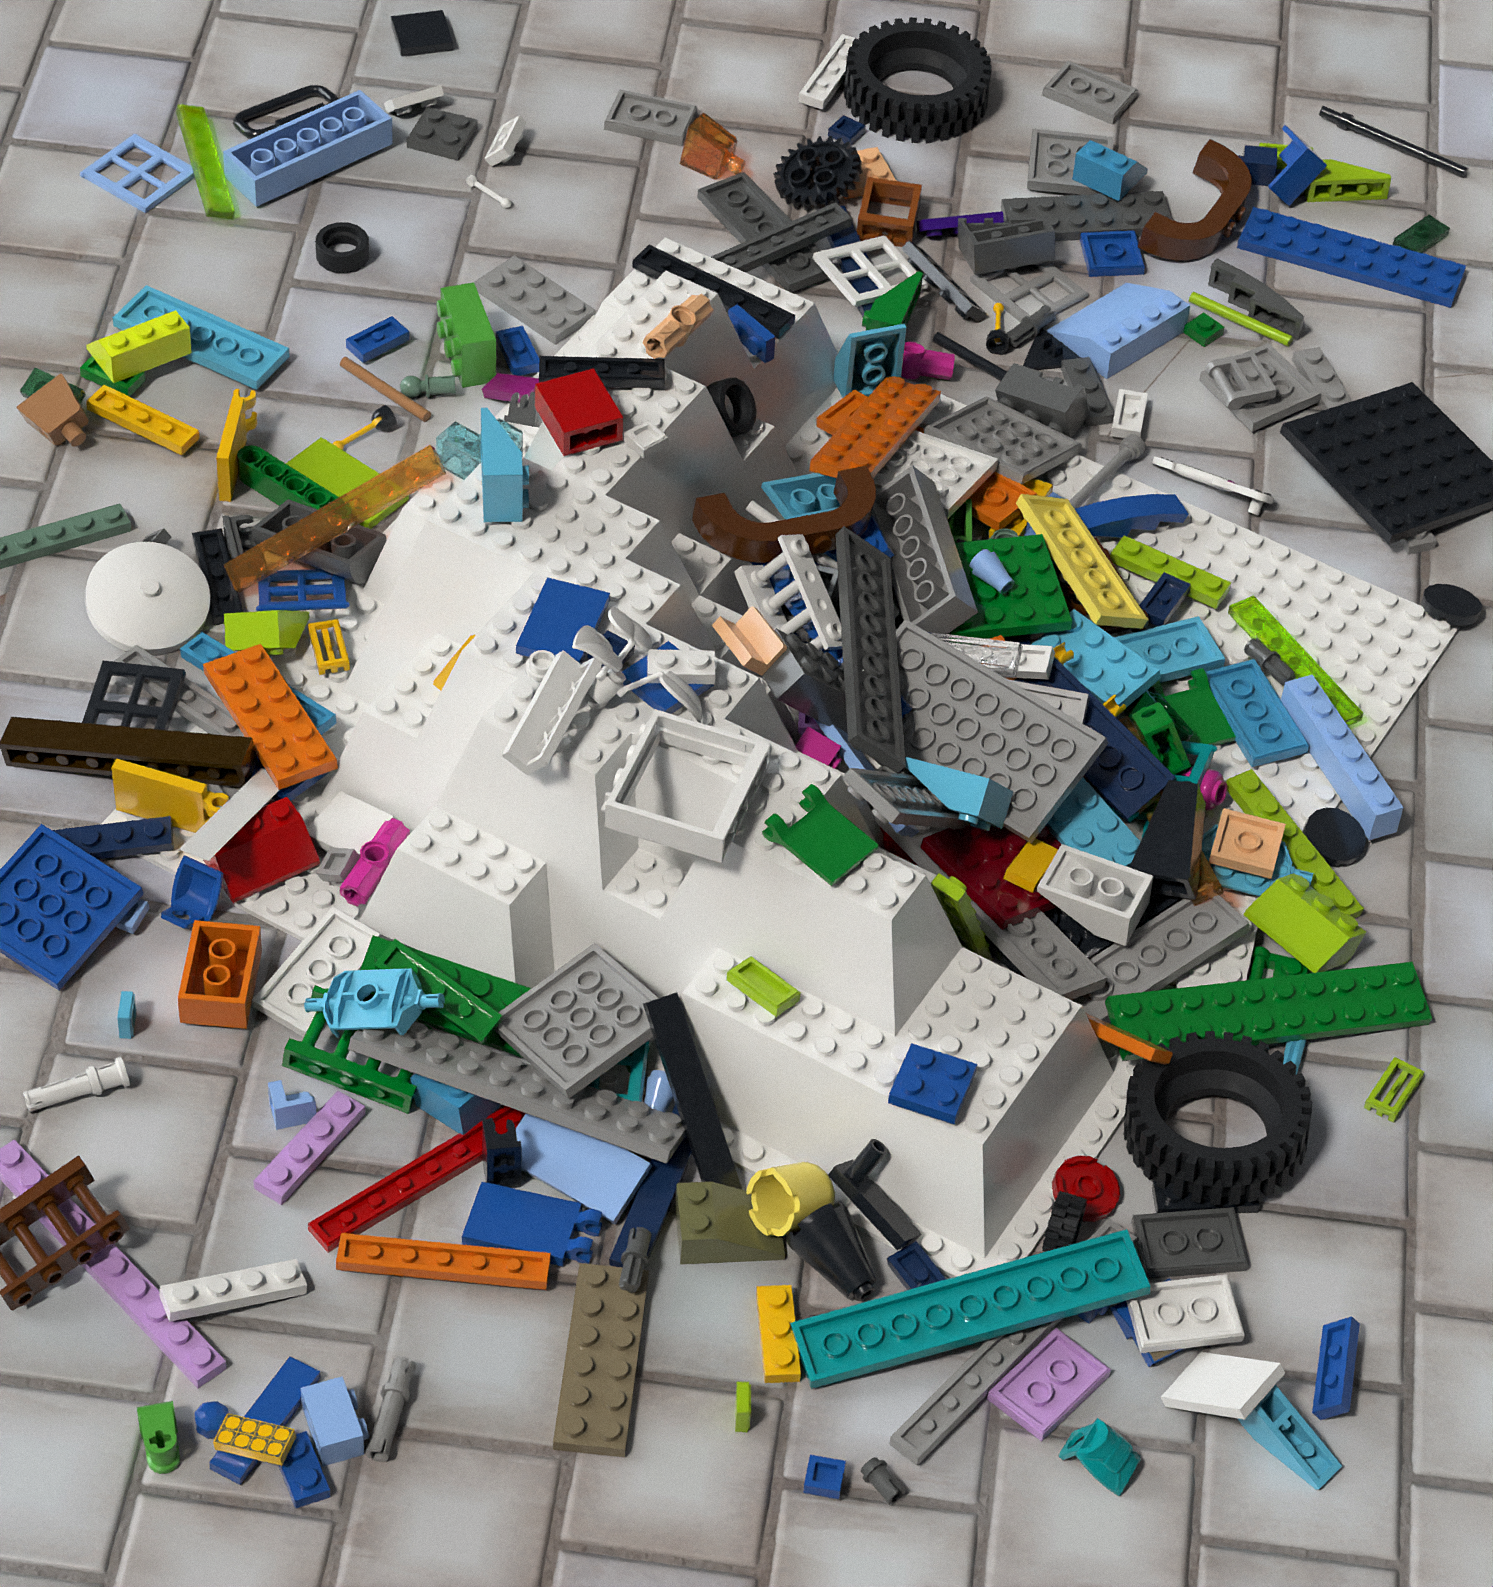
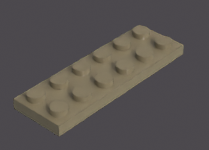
(600, 1363)

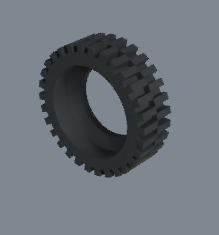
(918, 48)
(1225, 1070)

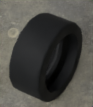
(342, 261)
(742, 403)

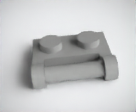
(1249, 376)

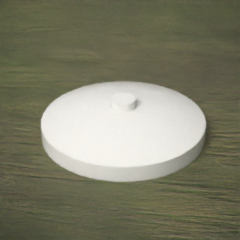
(147, 597)

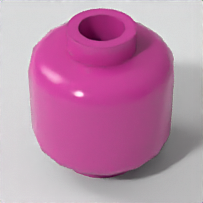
(1212, 788)

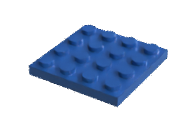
(58, 905)

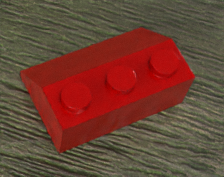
(265, 851)

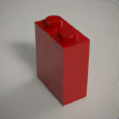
(578, 412)

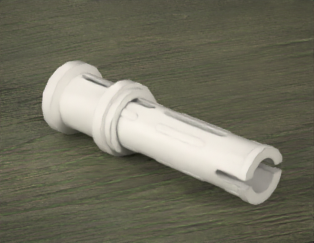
(92, 1081)

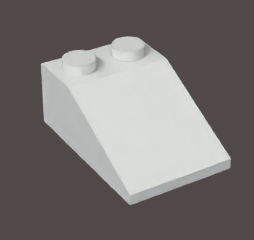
(1097, 892)

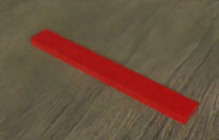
(407, 1183)

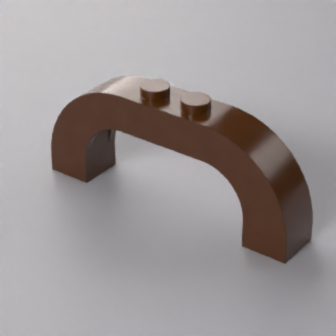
(1197, 239)
(758, 541)

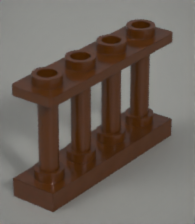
(44, 1201)

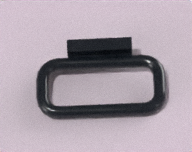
(278, 102)

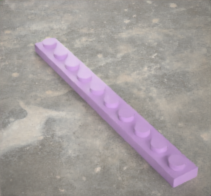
(121, 1279)

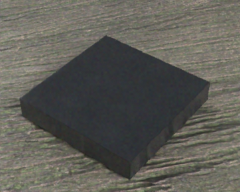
(421, 33)

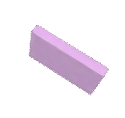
(1048, 1384)

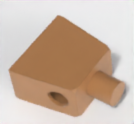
(55, 413)

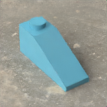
(1290, 1439)

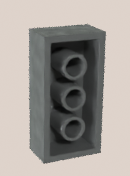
(809, 681)

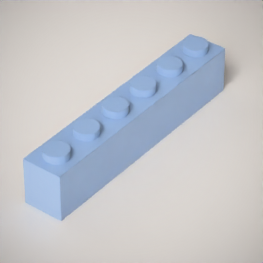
(1342, 758)

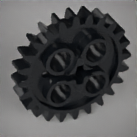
(818, 173)

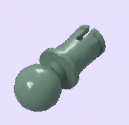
(412, 386)

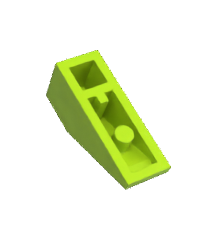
(1347, 183)

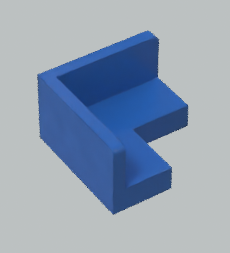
(1301, 169)

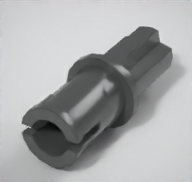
(1030, 326)
(1269, 661)
(634, 1259)

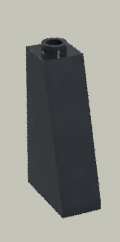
(1174, 841)

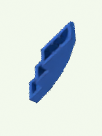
(1122, 514)

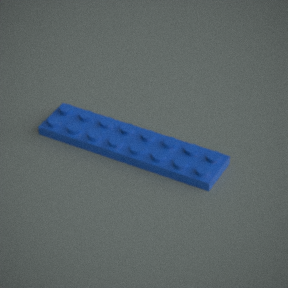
(1352, 257)

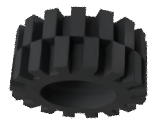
(1064, 1221)

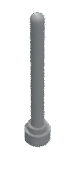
(1129, 449)

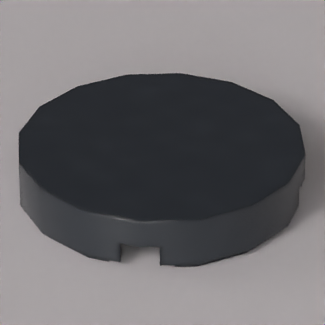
(1451, 603)
(1335, 835)

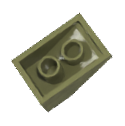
(718, 1228)

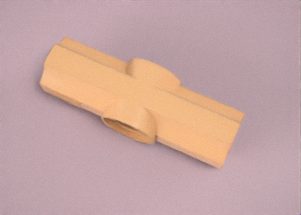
(677, 326)

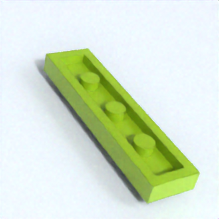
(1153, 563)

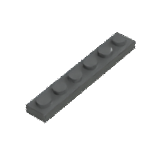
(786, 238)

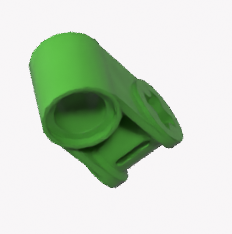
(159, 1435)

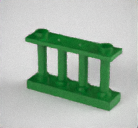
(343, 1073)

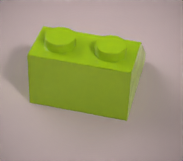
(271, 629)

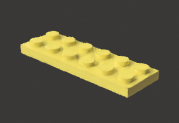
(1082, 562)

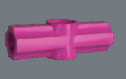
(926, 363)
(373, 862)

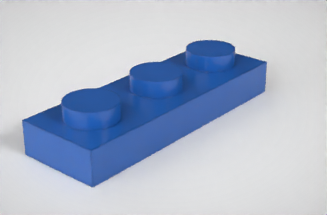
(1336, 1368)

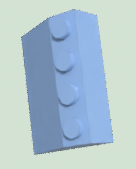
(1123, 326)

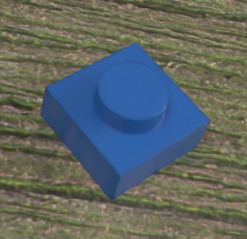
(824, 1476)

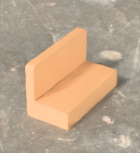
(751, 640)

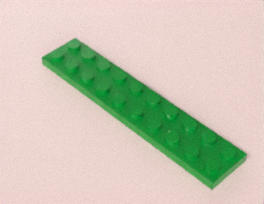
(1277, 1007)

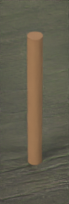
(385, 389)

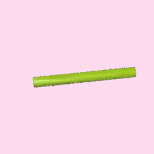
(1240, 319)

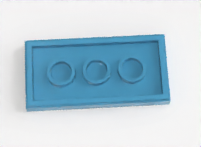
(1255, 714)

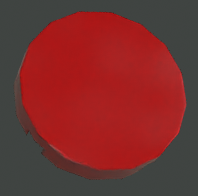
(1088, 1180)

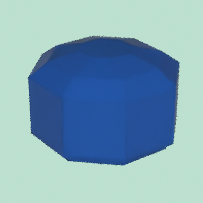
(210, 1418)

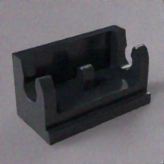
(501, 1155)

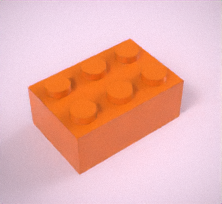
(220, 974)

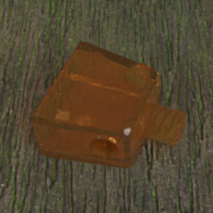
(710, 149)

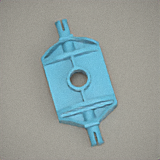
(1249, 882)
(394, 1005)

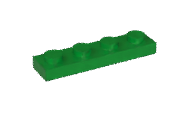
(460, 1005)

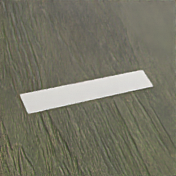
(231, 816)

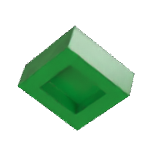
(1204, 329)

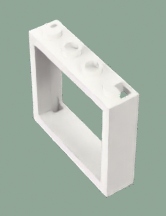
(697, 738)

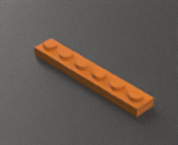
(443, 1261)

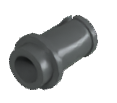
(883, 1481)

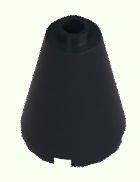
(835, 1250)

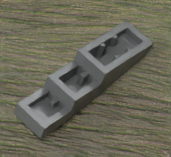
(1256, 298)

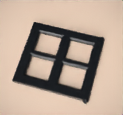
(132, 709)

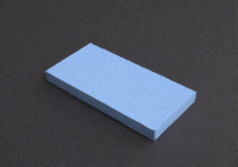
(581, 1166)

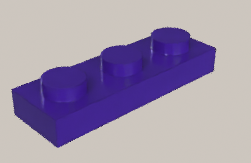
(934, 226)

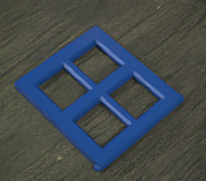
(301, 591)

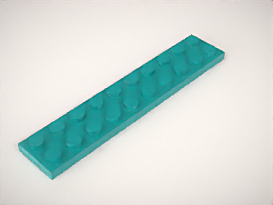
(969, 1308)

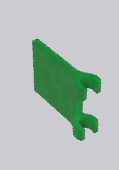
(1200, 710)
(822, 838)

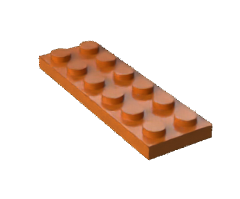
(271, 716)

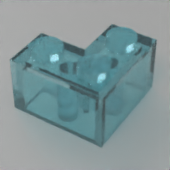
(461, 447)

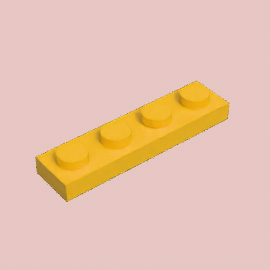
(143, 419)

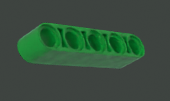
(278, 480)

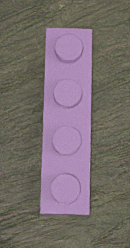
(309, 1147)

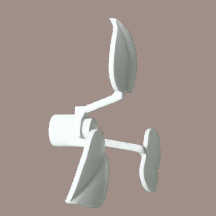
(611, 679)

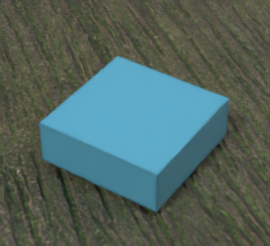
(127, 1014)

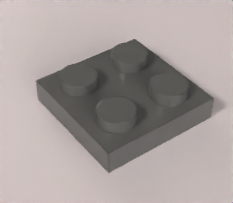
(442, 133)

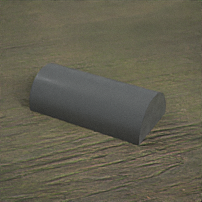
(347, 555)

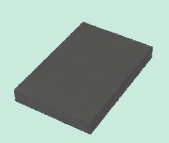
(1189, 1242)

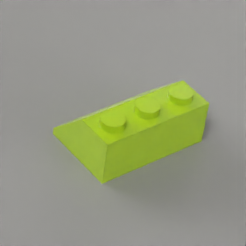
(1306, 923)

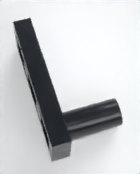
(869, 1199)

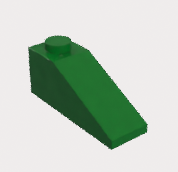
(895, 305)

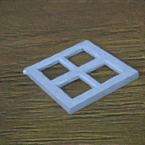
(119, 188)

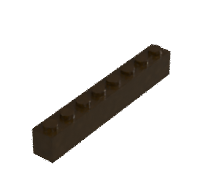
(95, 748)

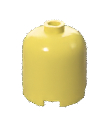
(787, 1196)

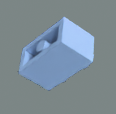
(333, 1420)

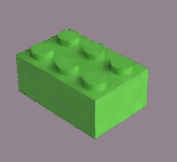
(466, 334)

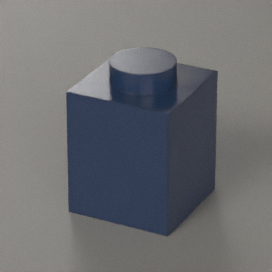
(1260, 163)

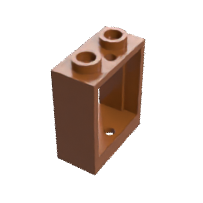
(881, 191)

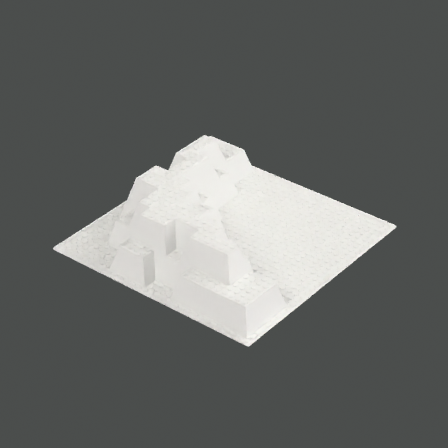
(528, 876)

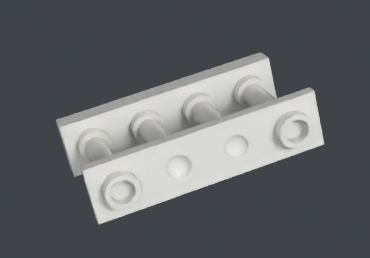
(760, 594)

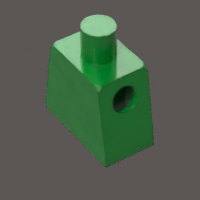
(1157, 728)

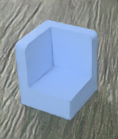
(290, 1109)

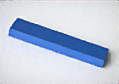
(273, 1406)

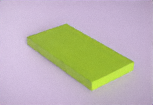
(338, 473)

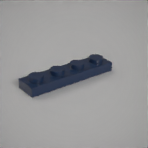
(122, 837)

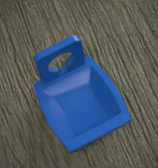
(193, 893)

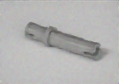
(394, 1396)

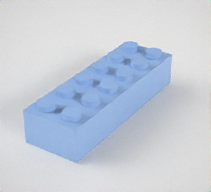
(307, 148)

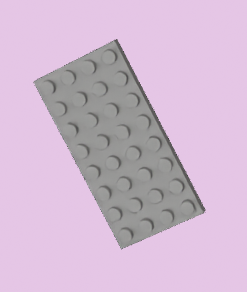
(990, 729)

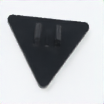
(1047, 352)

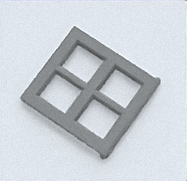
(1050, 274)

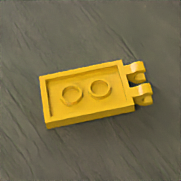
(232, 440)
(161, 794)

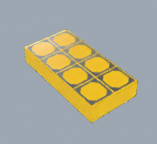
(254, 1439)

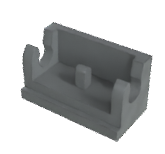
(524, 413)
(237, 539)

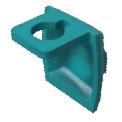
(1103, 1454)

